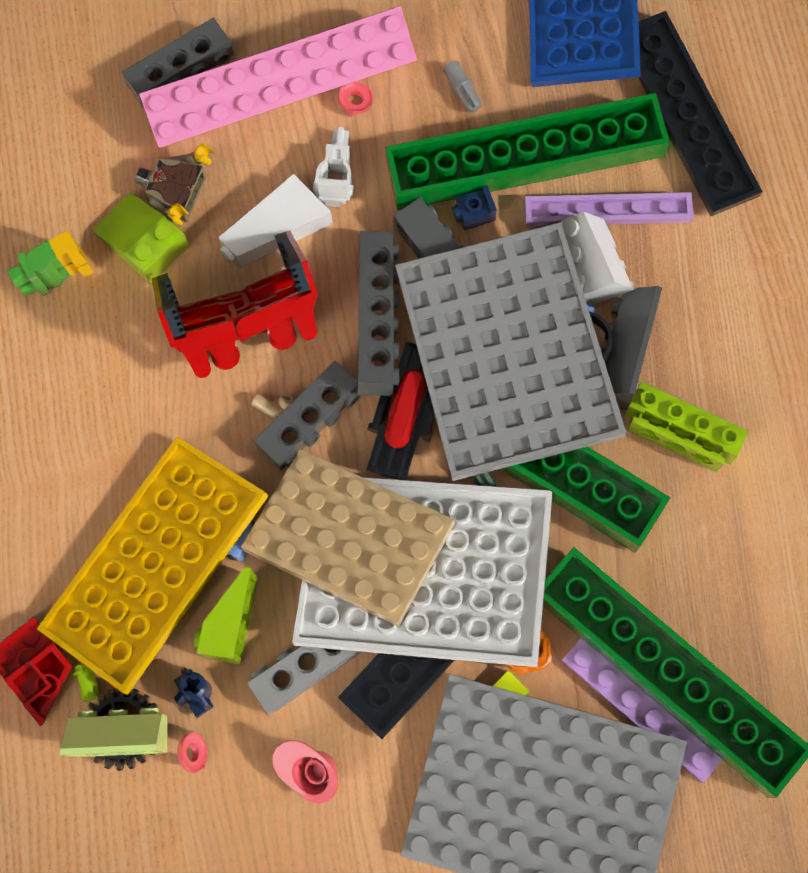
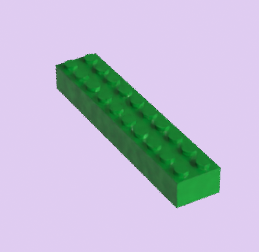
(528, 150)
(674, 674)

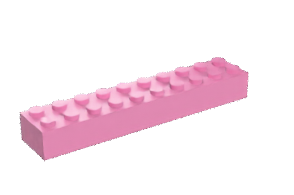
(278, 76)

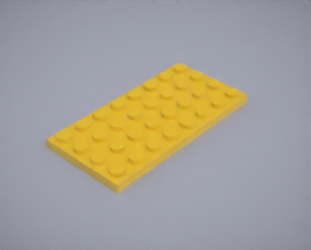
(152, 564)

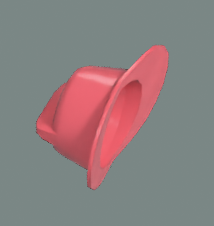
(306, 770)

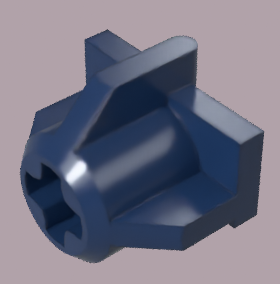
(195, 691)

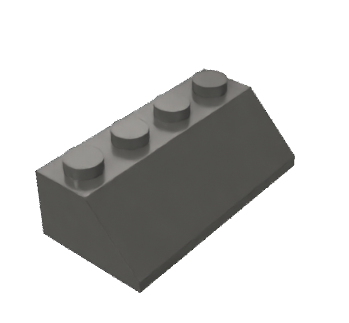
(630, 338)

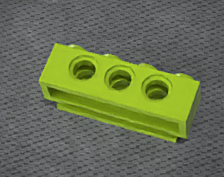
(684, 428)

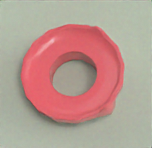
(359, 89)
(199, 752)

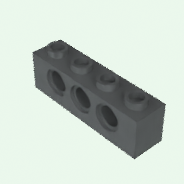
(184, 51)
(334, 380)

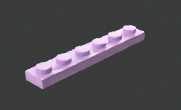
(612, 208)
(638, 706)

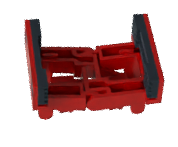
(241, 314)

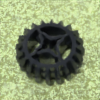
(115, 703)

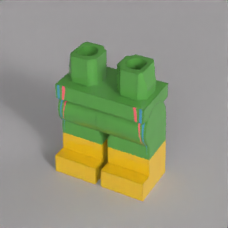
(49, 265)

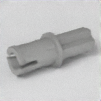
(462, 86)

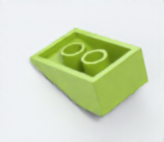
(141, 237)
(227, 624)

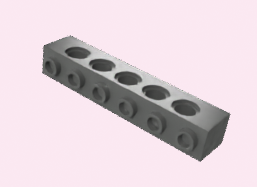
(371, 377)

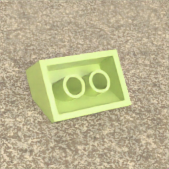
(115, 734)

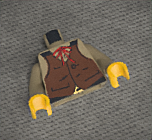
(176, 183)

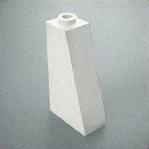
(285, 209)

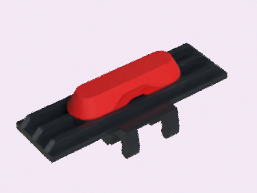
(408, 420)

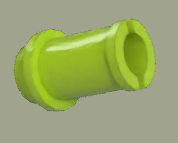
(87, 683)

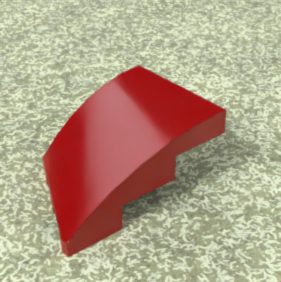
(33, 668)

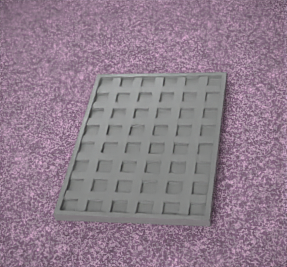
(509, 352)
(540, 788)

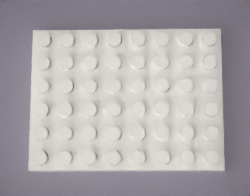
(477, 597)

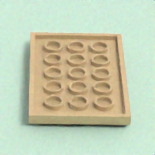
(349, 536)

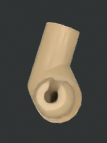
(274, 408)

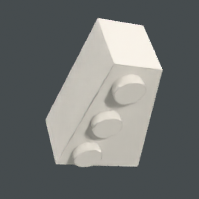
(595, 258)

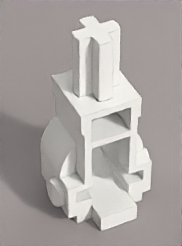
(337, 160)

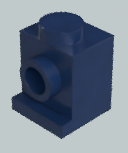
(477, 216)

